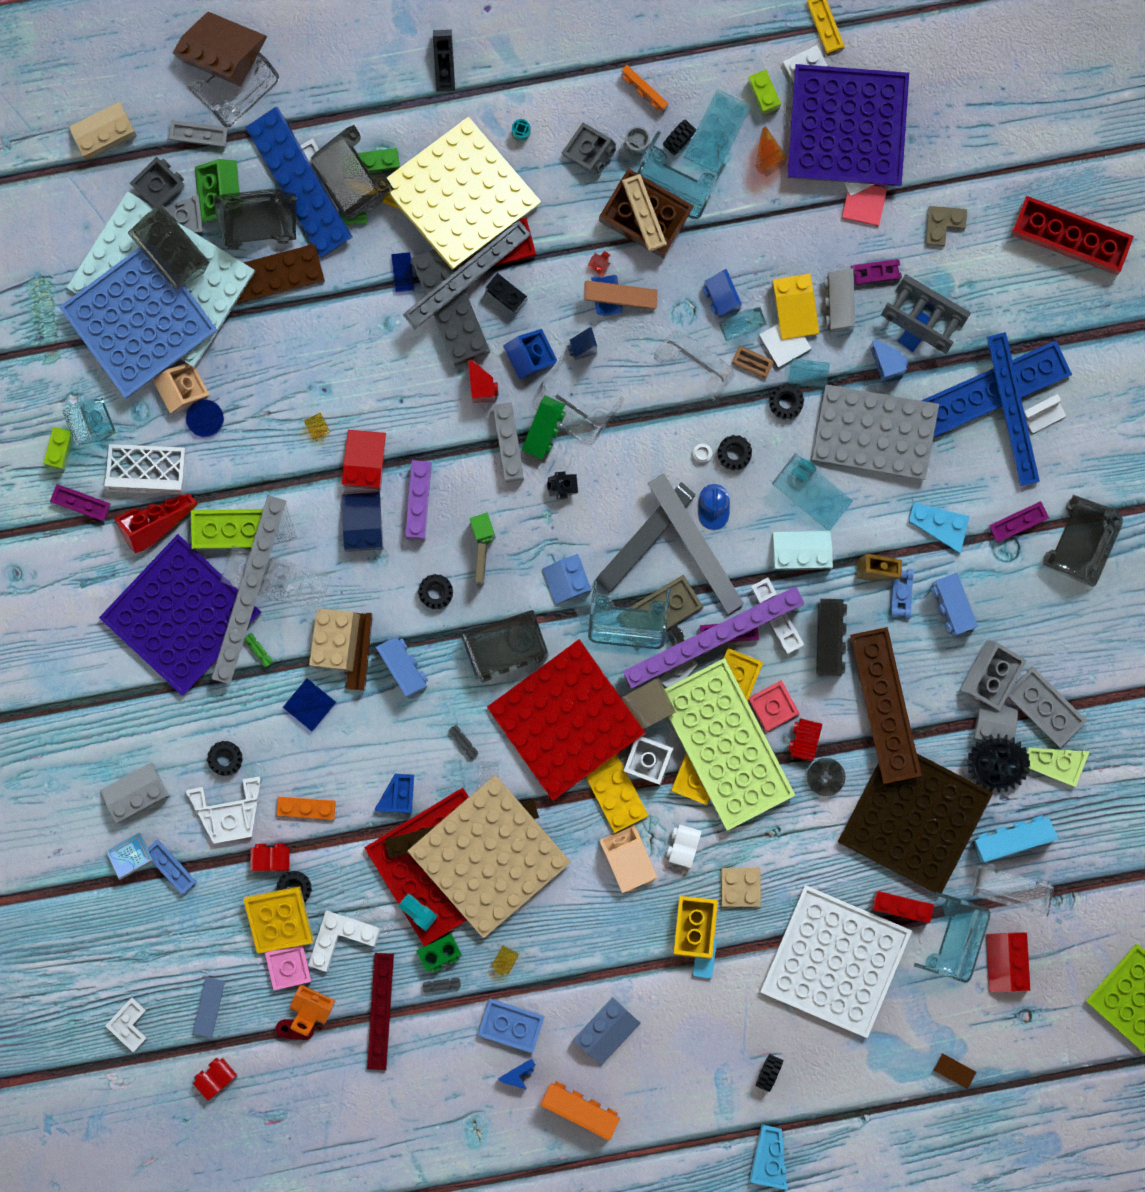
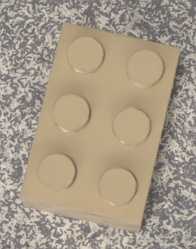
(334, 639)

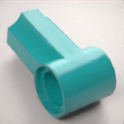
(421, 914)

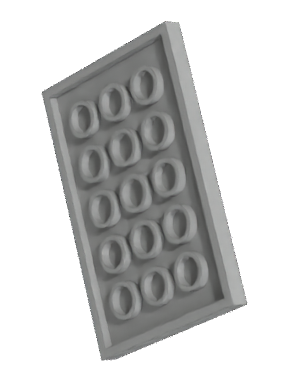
(875, 432)

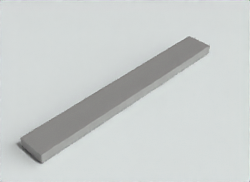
(695, 543)

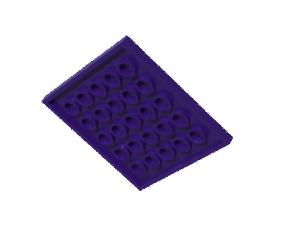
(848, 125)
(175, 614)

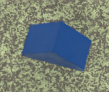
(909, 340)

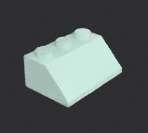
(802, 550)

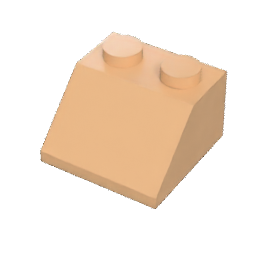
(180, 387)

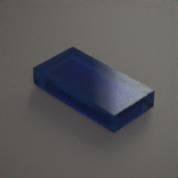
(402, 272)

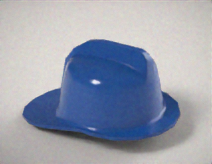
(714, 506)

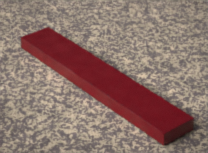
(380, 1011)

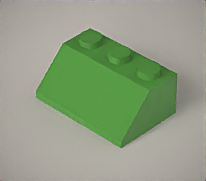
(215, 179)

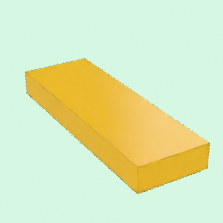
(825, 25)

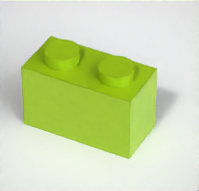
(764, 92)
(58, 448)

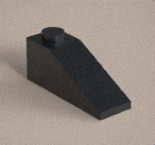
(444, 60)

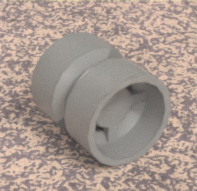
(637, 140)

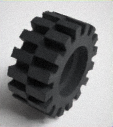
(679, 137)
(778, 409)
(743, 460)
(447, 591)
(213, 758)
(296, 876)
(769, 1073)

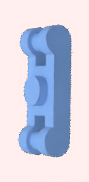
(902, 594)

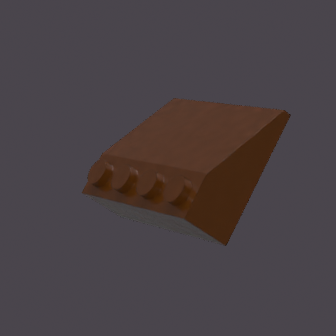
(220, 47)
(669, 210)

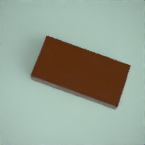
(954, 1071)

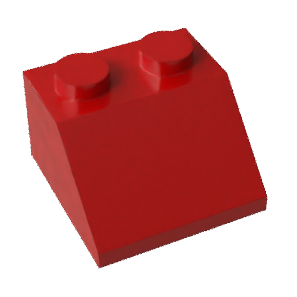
(482, 384)

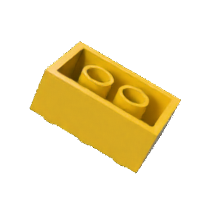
(695, 927)

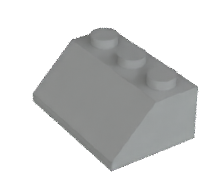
(840, 300)
(993, 674)
(134, 793)

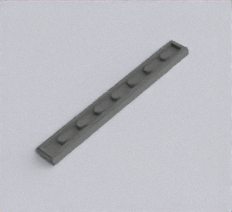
(466, 274)

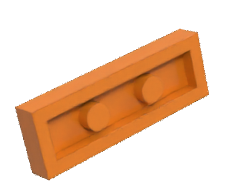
(644, 89)
(306, 808)

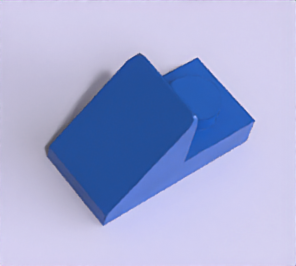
(513, 1076)

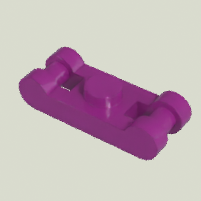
(876, 271)

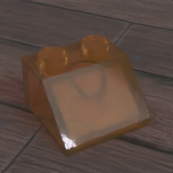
(769, 154)

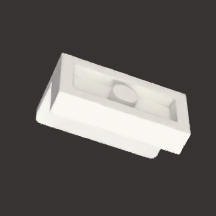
(1044, 414)

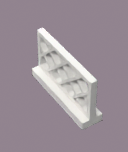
(141, 485)

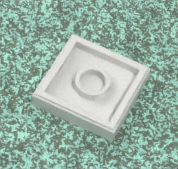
(783, 350)

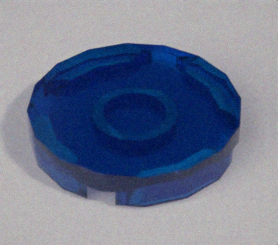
(204, 418)

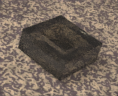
(675, 635)

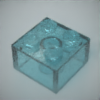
(89, 421)

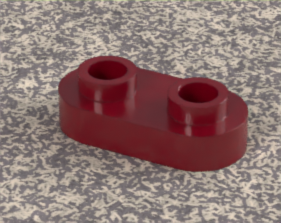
(291, 1034)

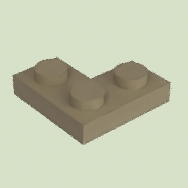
(942, 218)

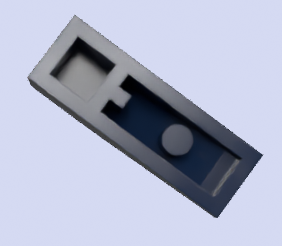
(583, 344)

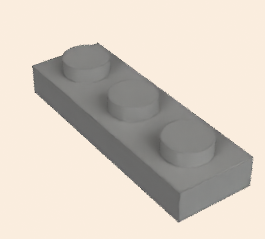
(198, 133)

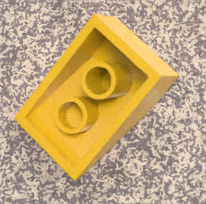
(795, 306)

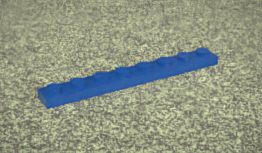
(1013, 409)

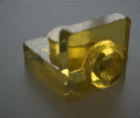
(504, 960)

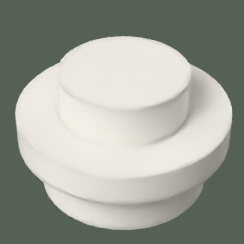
(702, 453)

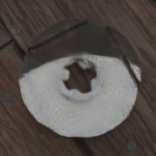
(834, 784)

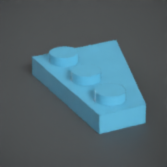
(941, 524)
(768, 1162)

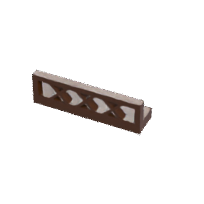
(357, 678)

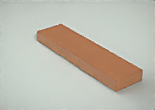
(620, 294)

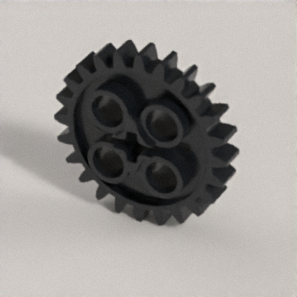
(1013, 756)

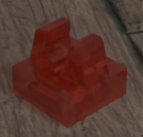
(600, 263)

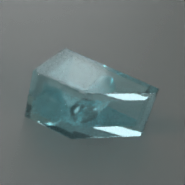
(743, 323)

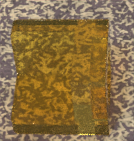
(316, 426)

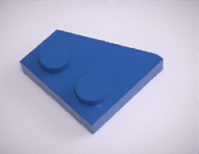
(398, 795)

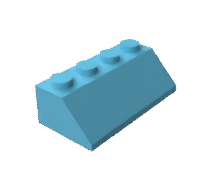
(1014, 840)

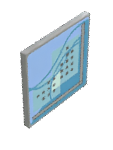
(129, 856)

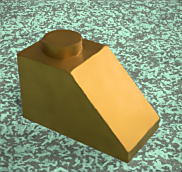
(878, 568)

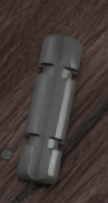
(463, 741)
(444, 984)

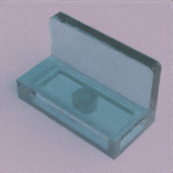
(809, 373)

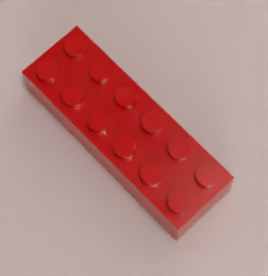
(1072, 235)

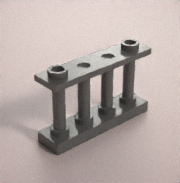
(933, 301)

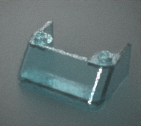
(685, 187)
(627, 625)
(961, 940)

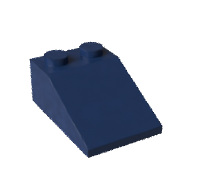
(362, 522)

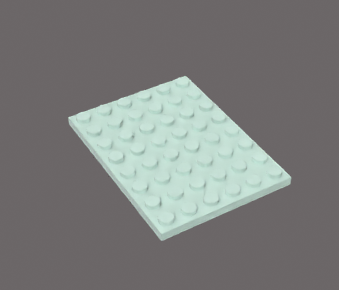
(214, 290)

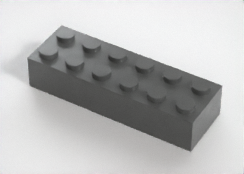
(457, 318)

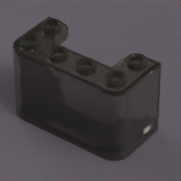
(505, 645)

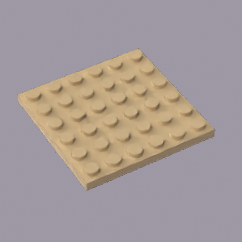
(489, 856)

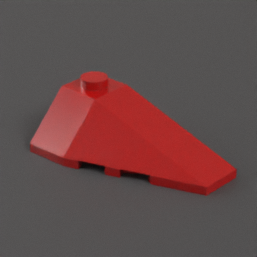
(148, 525)

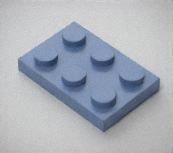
(511, 1025)

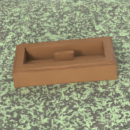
(748, 368)

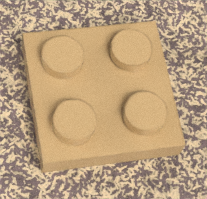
(741, 887)

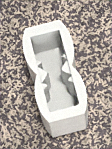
(684, 846)

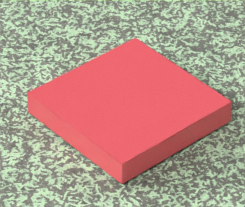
(865, 205)
(773, 706)

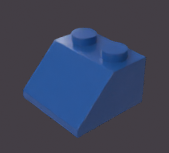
(722, 294)
(530, 353)

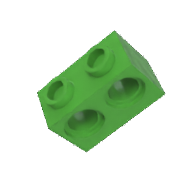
(483, 528)

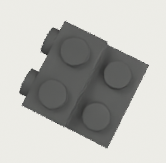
(589, 149)
(157, 182)

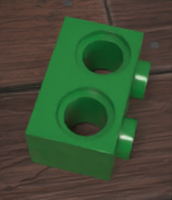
(437, 948)

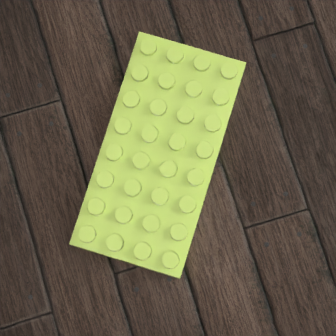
(726, 745)

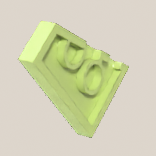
(1058, 764)

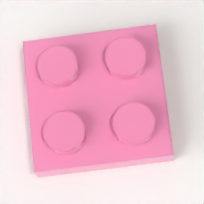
(288, 967)

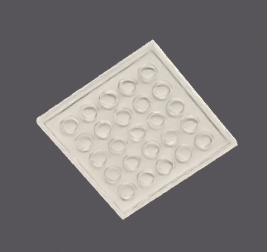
(836, 961)

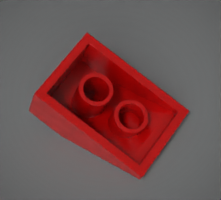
(364, 459)

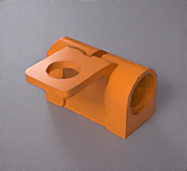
(310, 1008)

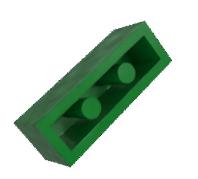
(544, 427)

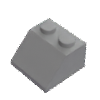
(995, 722)

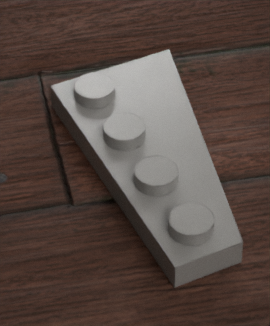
(188, 213)

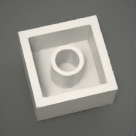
(649, 760)

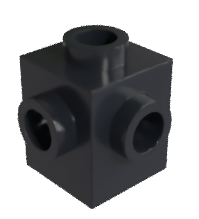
(562, 485)

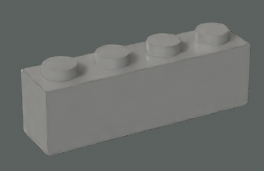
(508, 442)

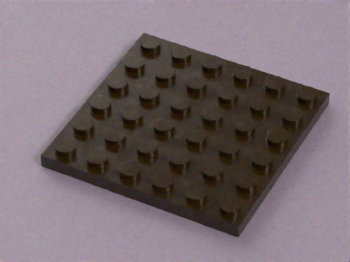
(917, 823)

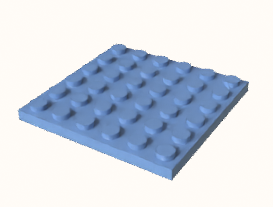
(137, 322)

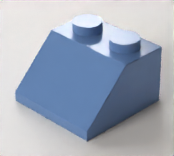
(888, 360)
(567, 579)

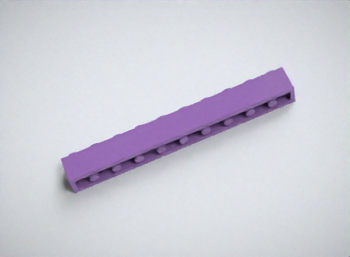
(713, 637)

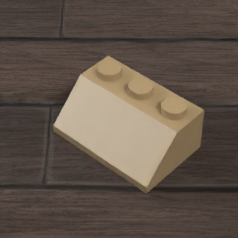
(102, 131)

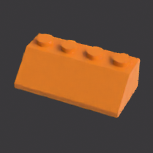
(580, 1111)

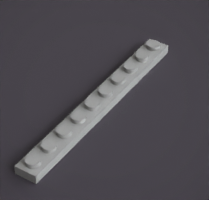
(248, 589)

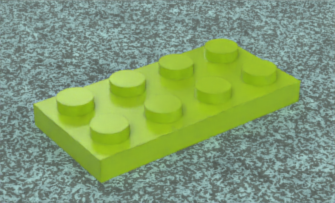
(224, 528)

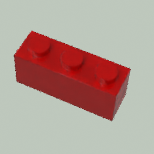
(902, 906)

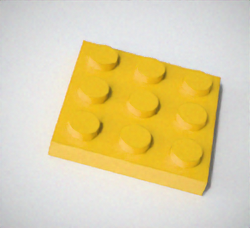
(278, 920)

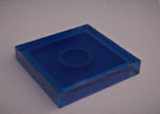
(309, 704)

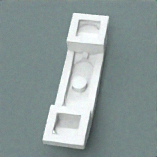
(782, 625)

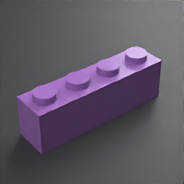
(418, 500)

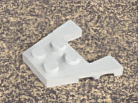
(228, 820)

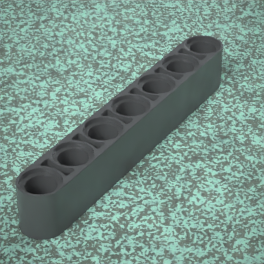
(640, 543)

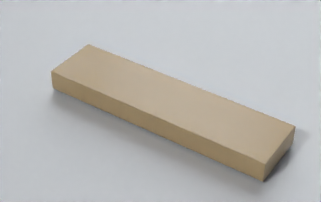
(644, 212)

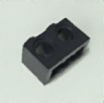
(506, 293)

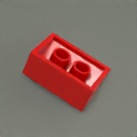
(1008, 962)

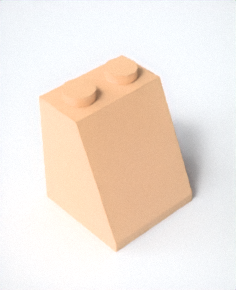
(628, 859)

